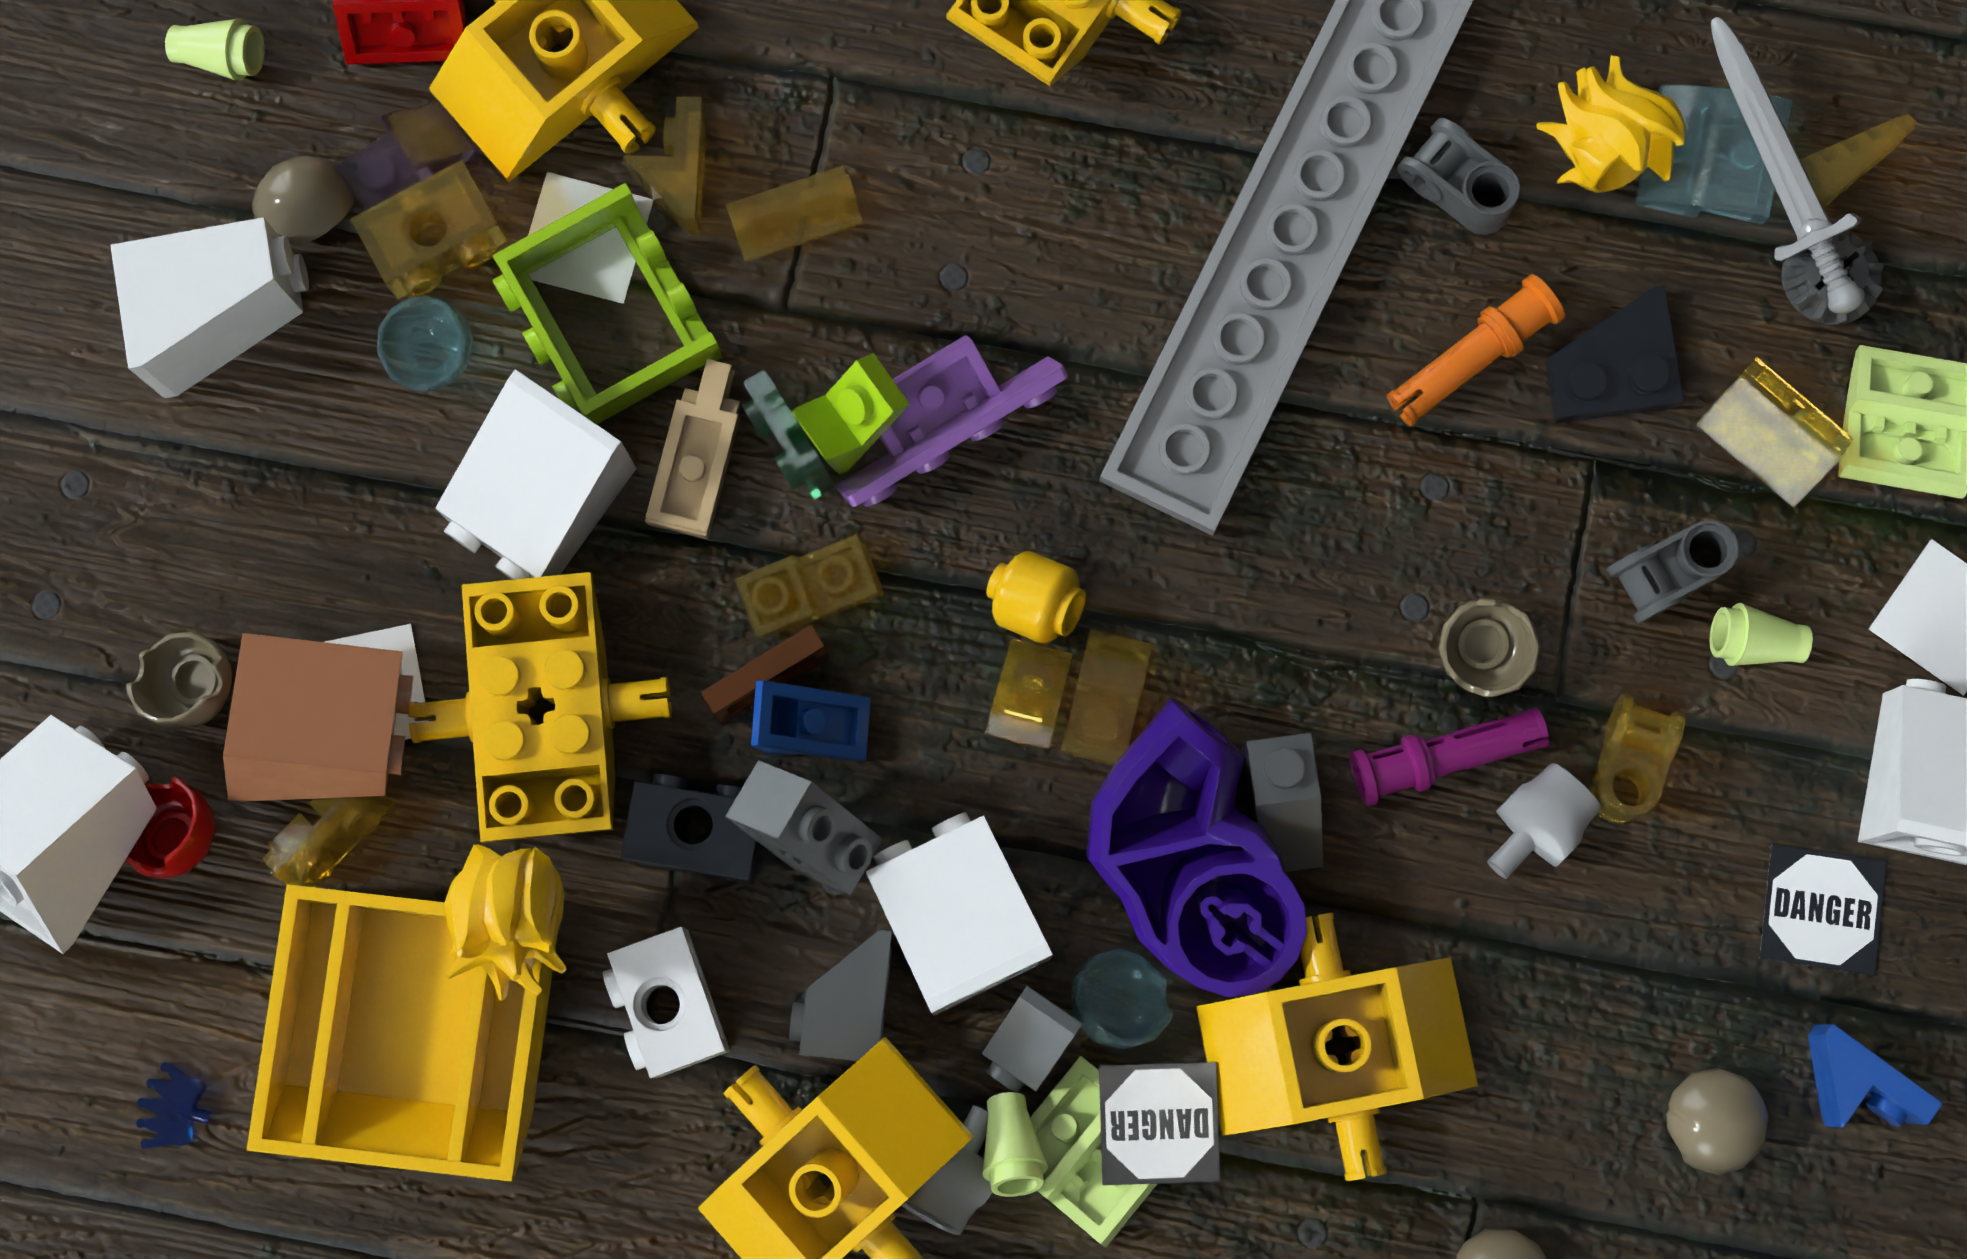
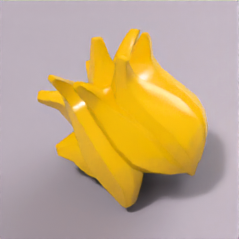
(1615, 130)
(505, 916)

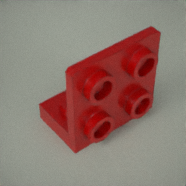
(398, 29)

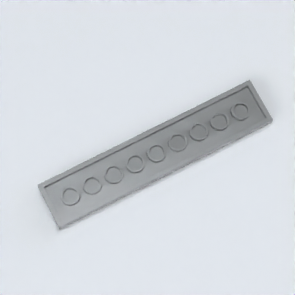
(1280, 255)

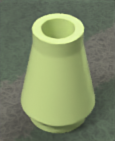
(220, 47)
(1756, 637)
(1012, 1149)

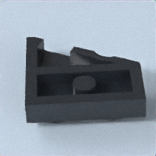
(1618, 365)

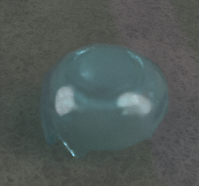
(424, 343)
(1120, 999)

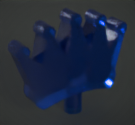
(175, 1110)

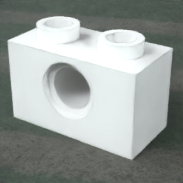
(696, 1029)

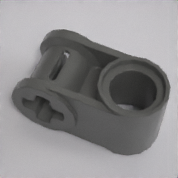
(1457, 174)
(1665, 572)

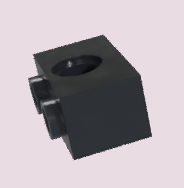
(655, 839)

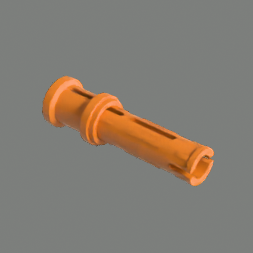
(1499, 333)

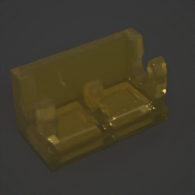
(1775, 432)

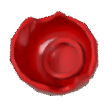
(177, 832)

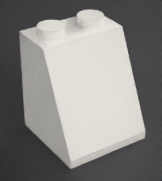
(203, 298)
(533, 482)
(1919, 774)
(65, 827)
(957, 912)

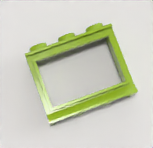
(547, 342)

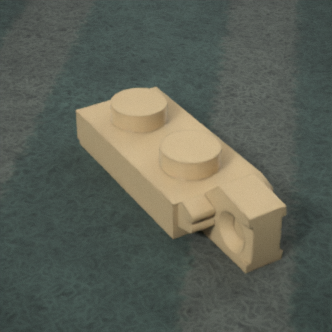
(696, 455)

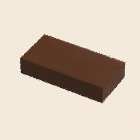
(779, 665)

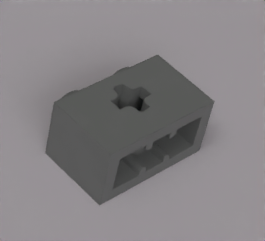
(804, 827)

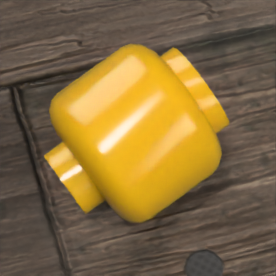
(1036, 597)

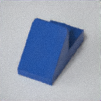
(809, 722)
(1850, 1071)

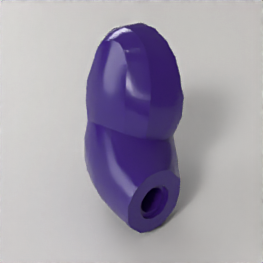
(1188, 865)

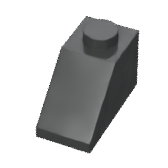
(1286, 797)
(847, 1004)
(1029, 1041)

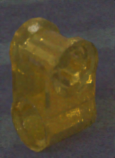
(1640, 747)

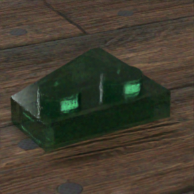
(771, 414)

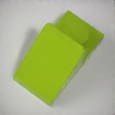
(852, 413)

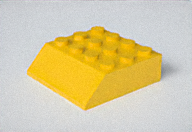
(383, 1052)

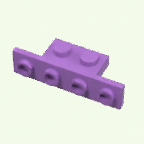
(949, 402)

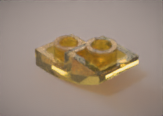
(809, 586)

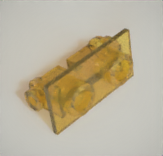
(794, 213)
(309, 852)

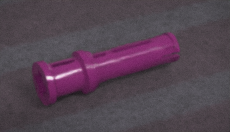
(1421, 761)

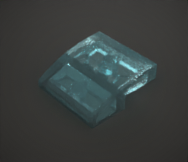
(1719, 163)

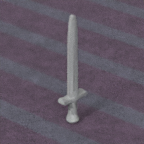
(1787, 173)

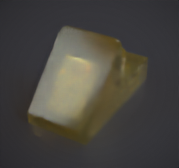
(678, 180)
(1029, 694)
(1106, 697)

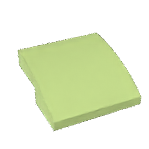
(1907, 422)
(1071, 1143)

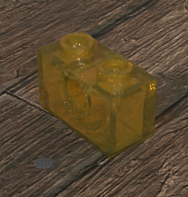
(394, 229)

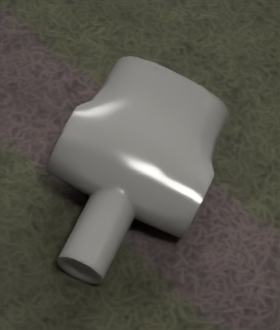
(1545, 818)
(958, 1186)

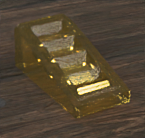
(1847, 161)

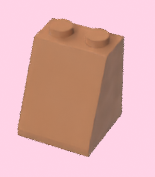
(314, 720)

